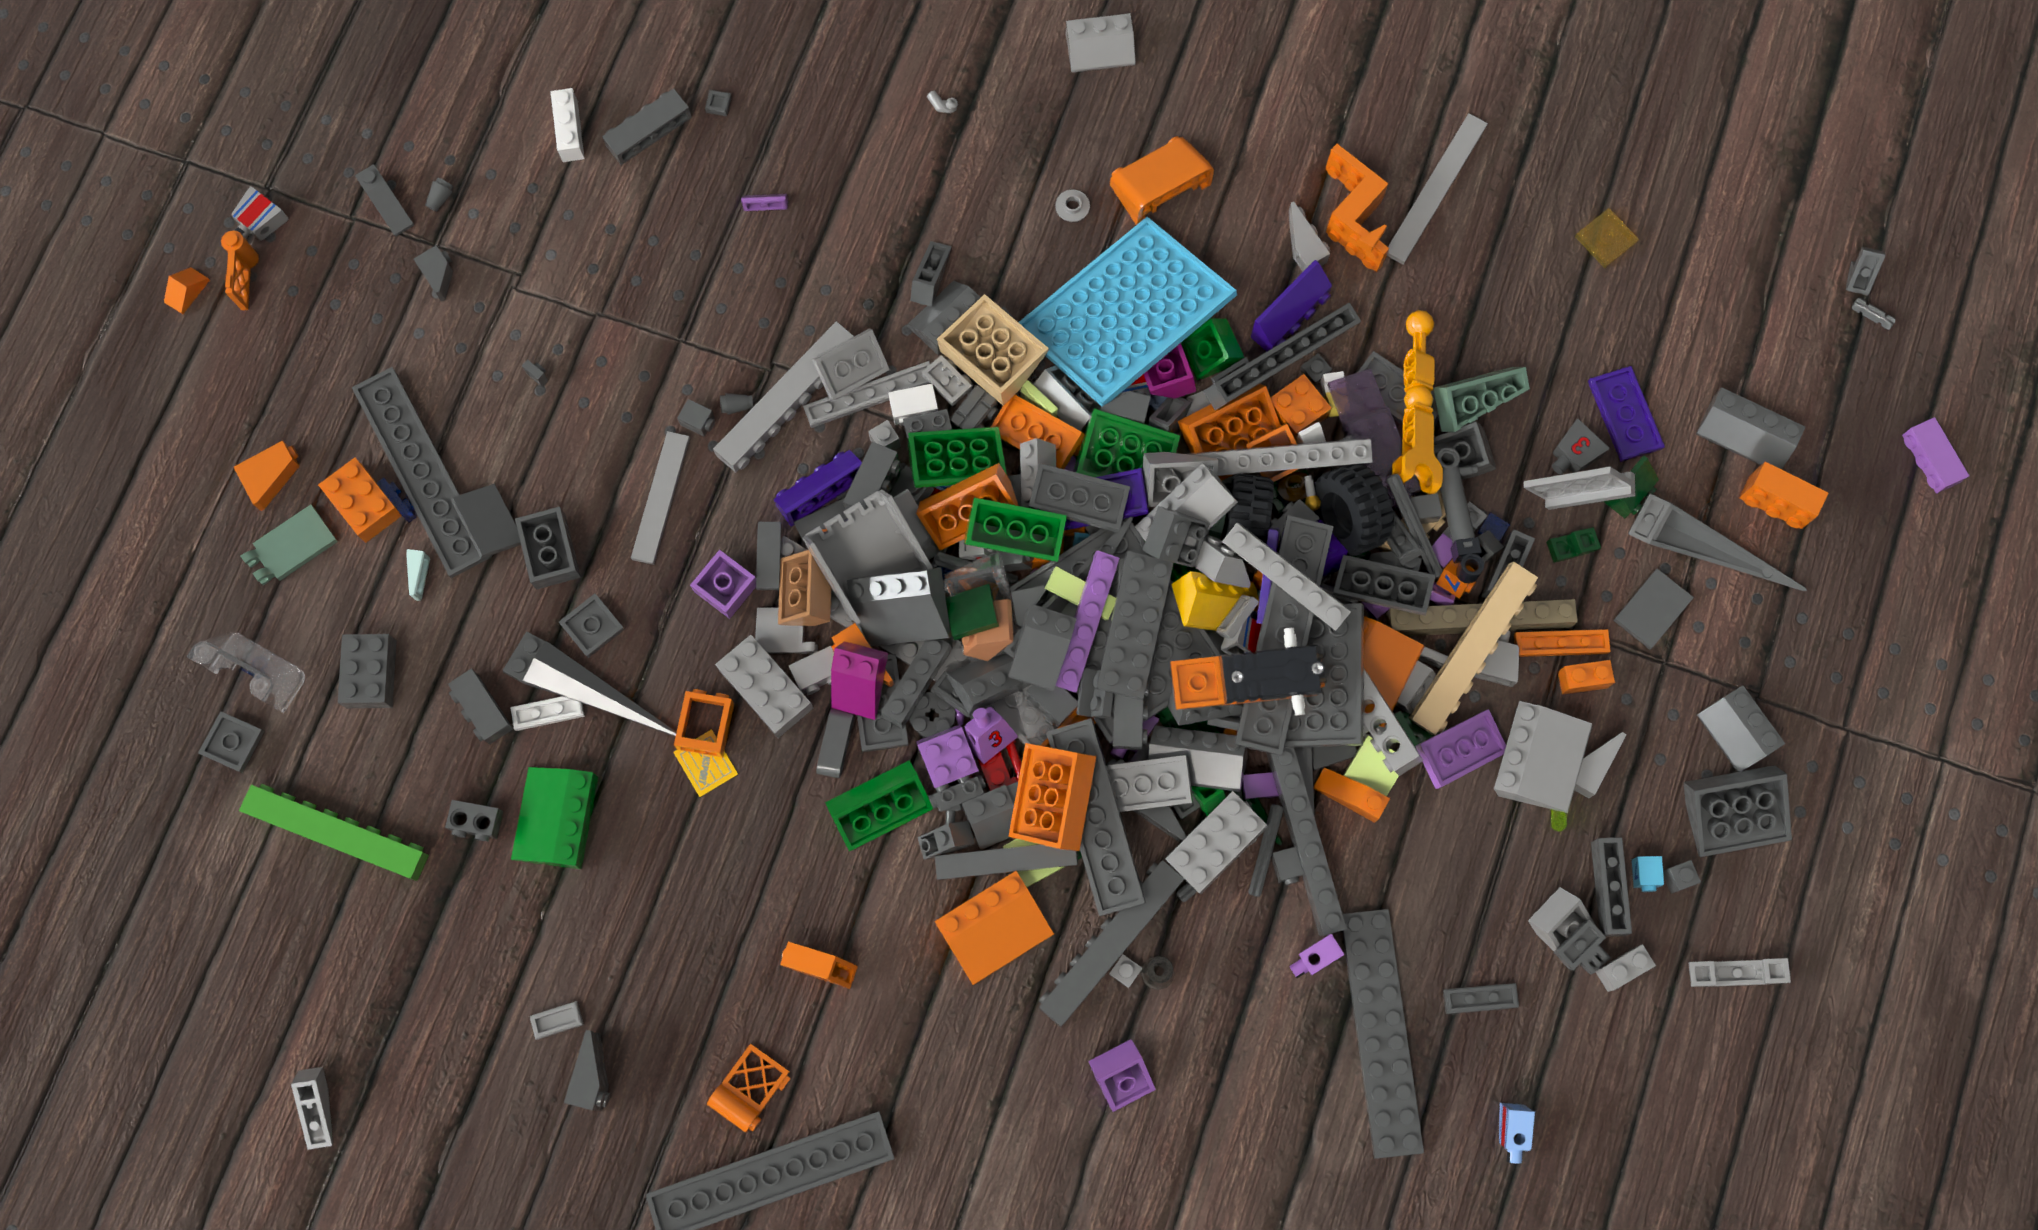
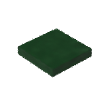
(971, 612)

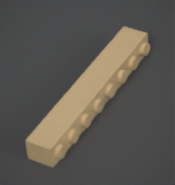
(1472, 648)

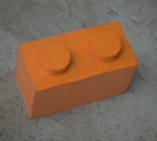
(1586, 677)

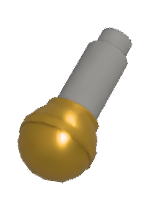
(1312, 500)

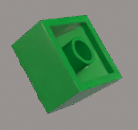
(1212, 348)

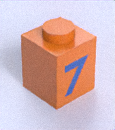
(1451, 583)

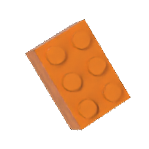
(1783, 495)
(359, 500)

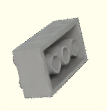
(764, 686)
(1216, 842)

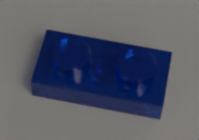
(403, 506)

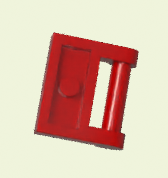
(996, 771)

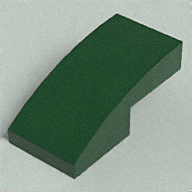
(1573, 545)

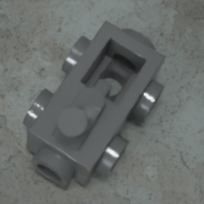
(951, 798)

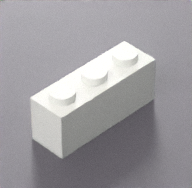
(567, 125)

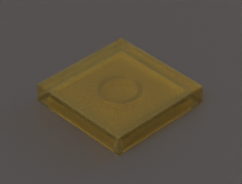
(1606, 238)

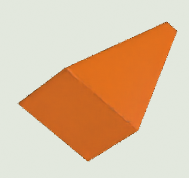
(1369, 240)

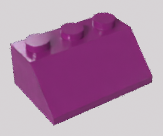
(1171, 375)

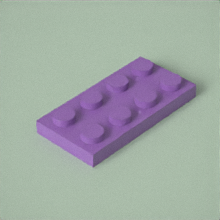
(1461, 748)

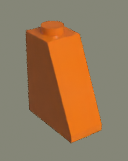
(267, 473)
(818, 965)

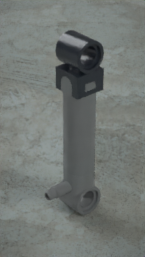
(1465, 546)

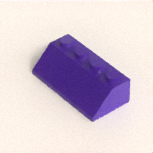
(1292, 307)
(818, 488)

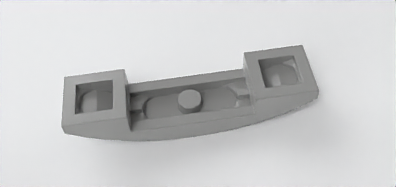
(1739, 972)

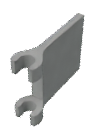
(780, 638)

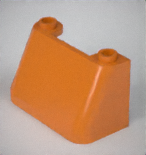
(1160, 177)

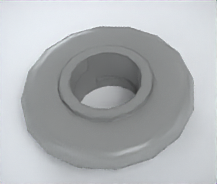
(1072, 215)

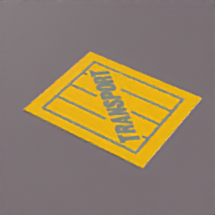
(705, 770)

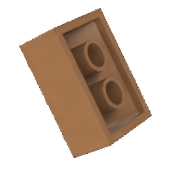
(803, 592)

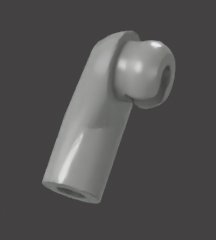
(940, 105)

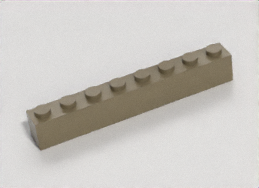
(1456, 618)

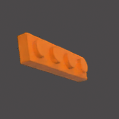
(1562, 643)

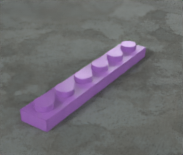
(1088, 618)

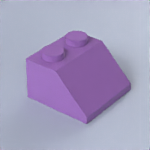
(1122, 1075)

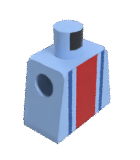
(1515, 1120)

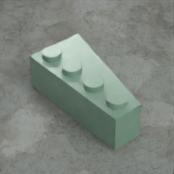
(1472, 397)

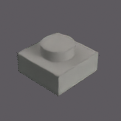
(1125, 971)

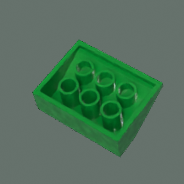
(1119, 444)
(953, 455)
(555, 817)

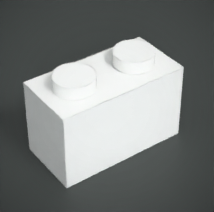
(912, 402)

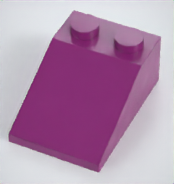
(857, 679)

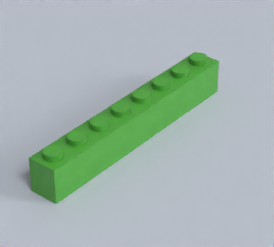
(333, 832)

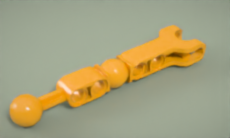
(1418, 419)

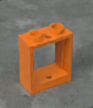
(699, 746)

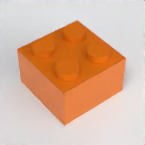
(1300, 405)

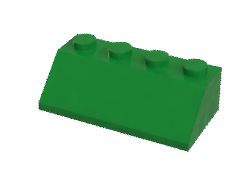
(1015, 529)
(879, 805)

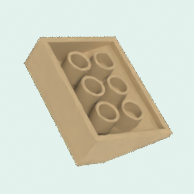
(992, 349)

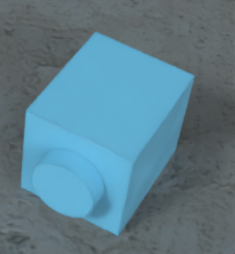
(1647, 873)

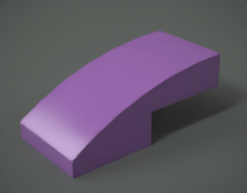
(1259, 786)

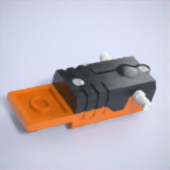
(1250, 677)

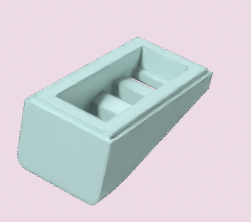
(417, 571)

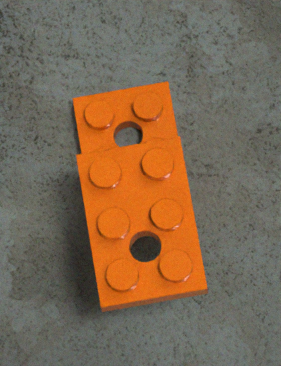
(1365, 196)

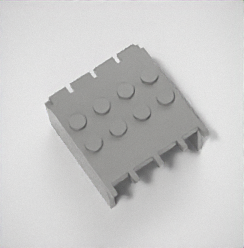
(865, 544)

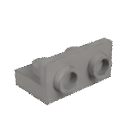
(947, 380)

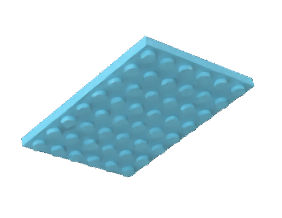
(1127, 310)

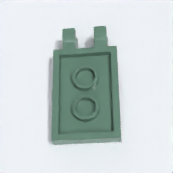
(290, 545)

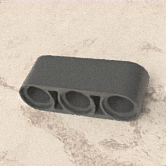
(835, 743)

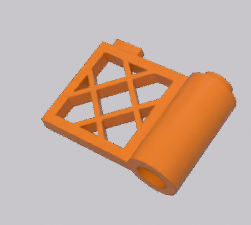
(239, 264)
(737, 1106)

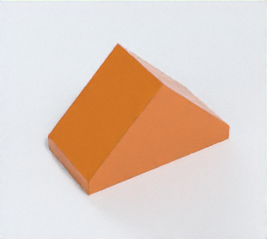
(184, 289)

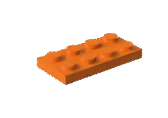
(1023, 422)

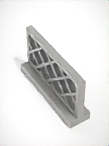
(1583, 487)

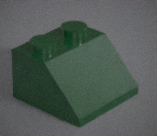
(1644, 483)

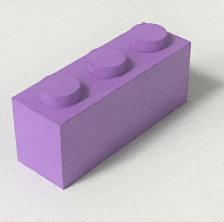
(1935, 455)

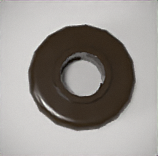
(1289, 493)

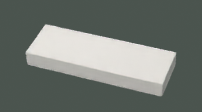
(545, 712)

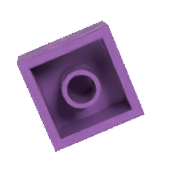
(724, 584)
(947, 756)

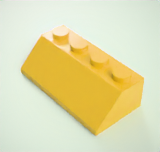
(1207, 602)

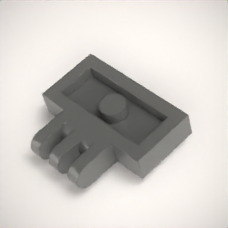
(1582, 948)

